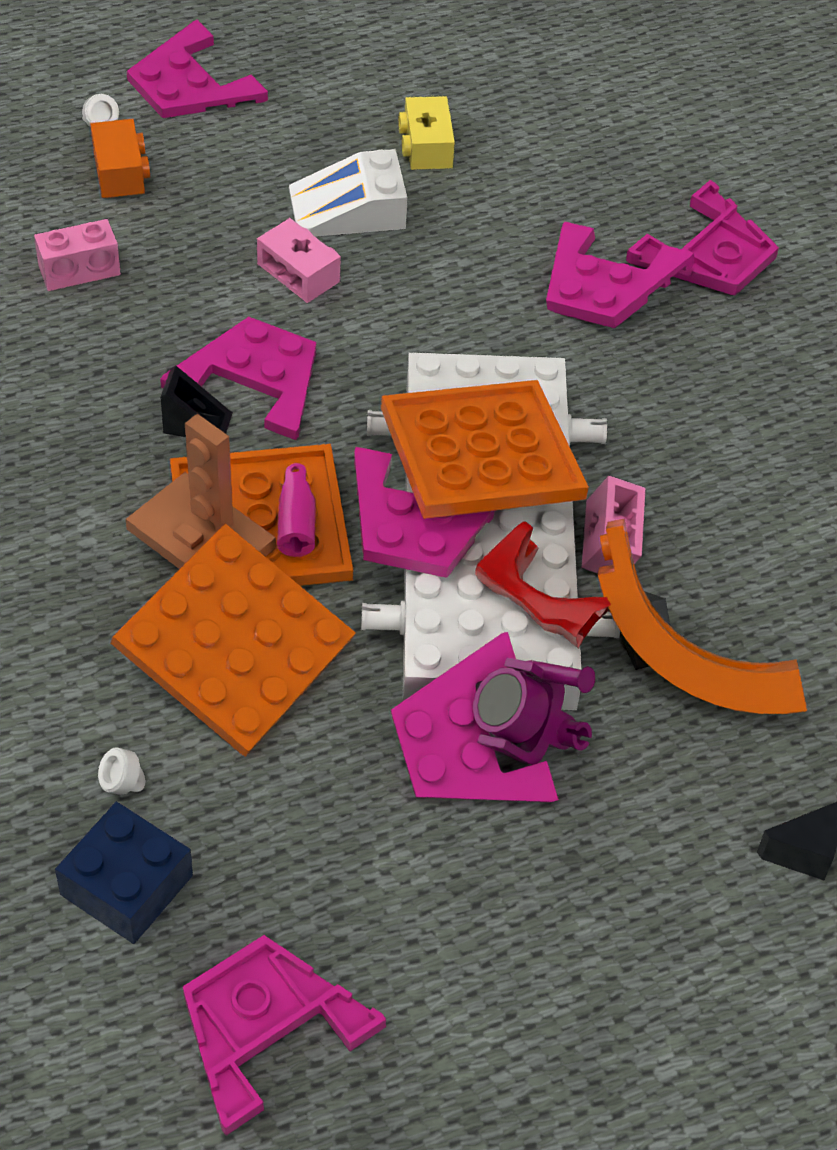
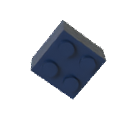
(124, 872)

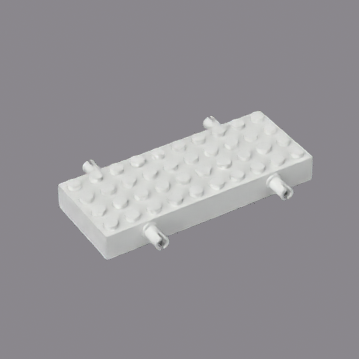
(459, 614)

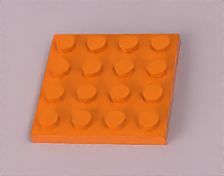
(482, 449)
(256, 491)
(233, 639)

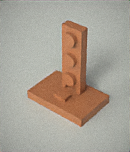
(197, 502)

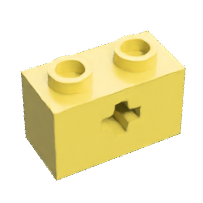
(428, 132)

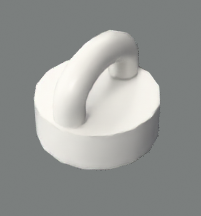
(100, 109)
(121, 772)

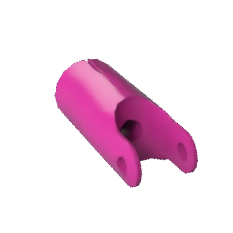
(296, 514)

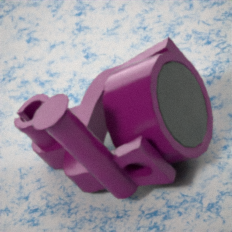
(526, 707)

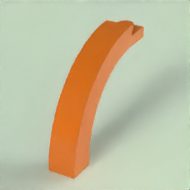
(710, 677)

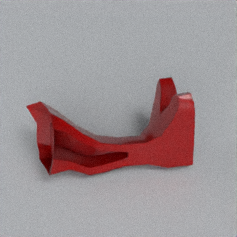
(503, 571)

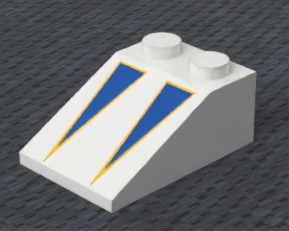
(352, 196)

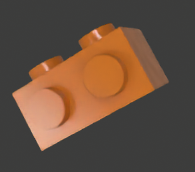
(119, 158)

